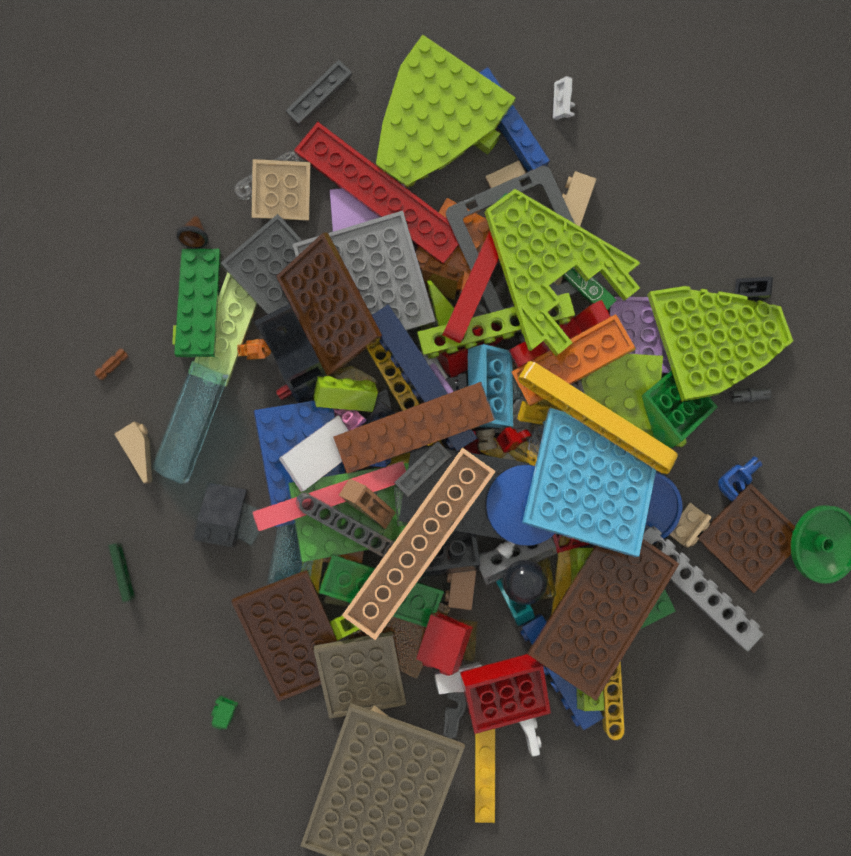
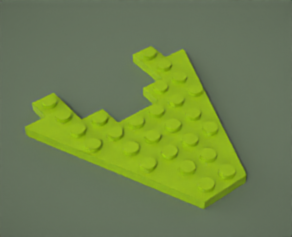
(539, 249)

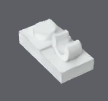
(562, 98)

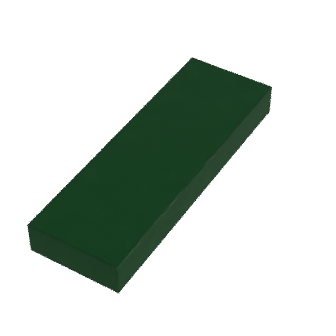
(121, 572)

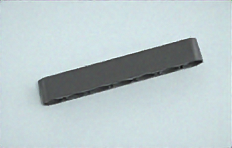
(349, 526)

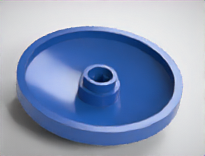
(507, 504)
(664, 505)

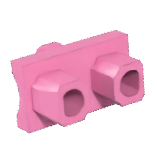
(351, 418)

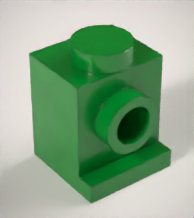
(223, 712)

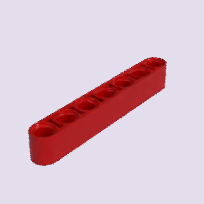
(472, 291)

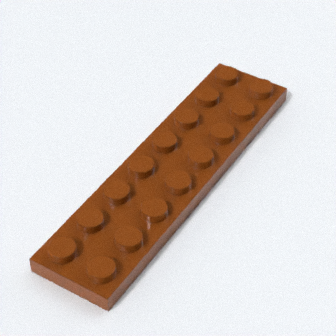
(414, 427)

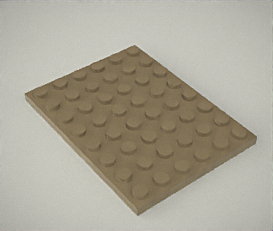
(381, 788)

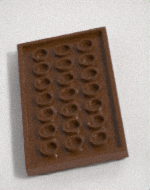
(602, 615)

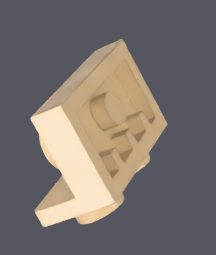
(690, 525)

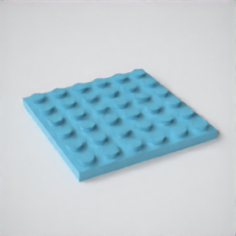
(588, 487)

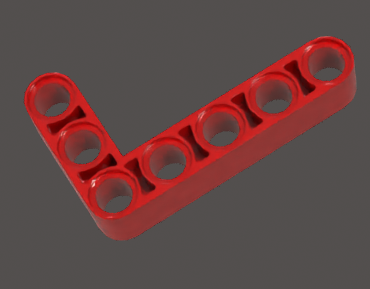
(585, 320)

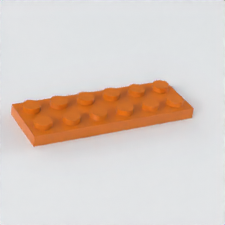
(584, 356)

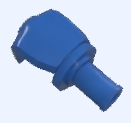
(739, 476)

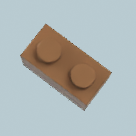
(460, 590)

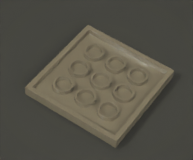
(360, 674)

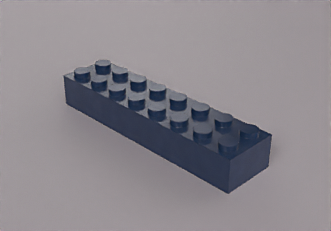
(415, 367)

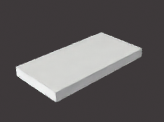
(314, 455)

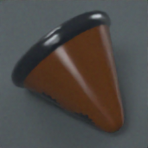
(192, 234)

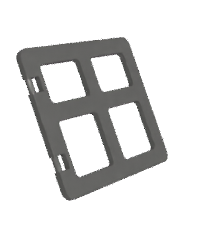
(457, 212)

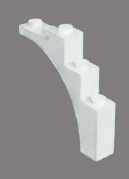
(453, 683)

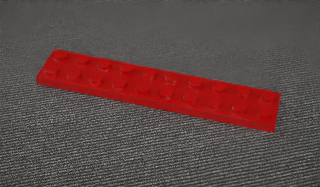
(377, 190)

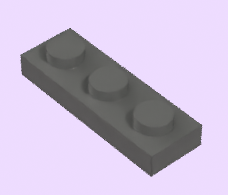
(422, 469)

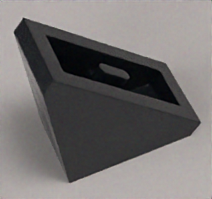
(754, 288)

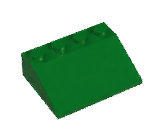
(669, 416)

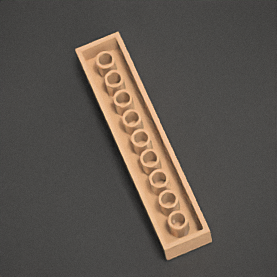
(418, 543)

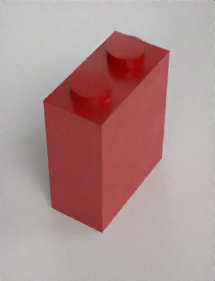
(444, 643)

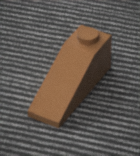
(367, 502)

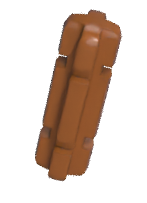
(112, 363)

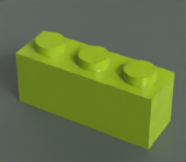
(345, 394)

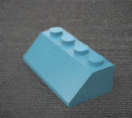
(494, 370)

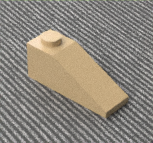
(137, 447)

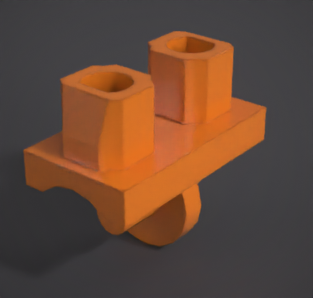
(254, 349)

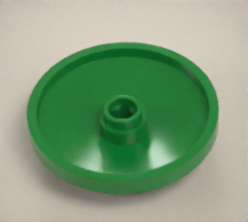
(822, 544)

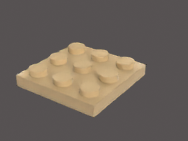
(280, 189)

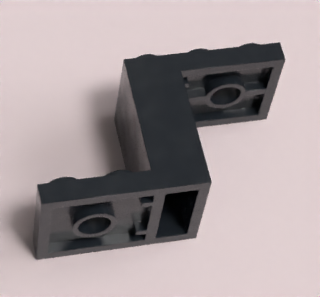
(292, 352)

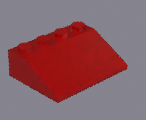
(505, 693)

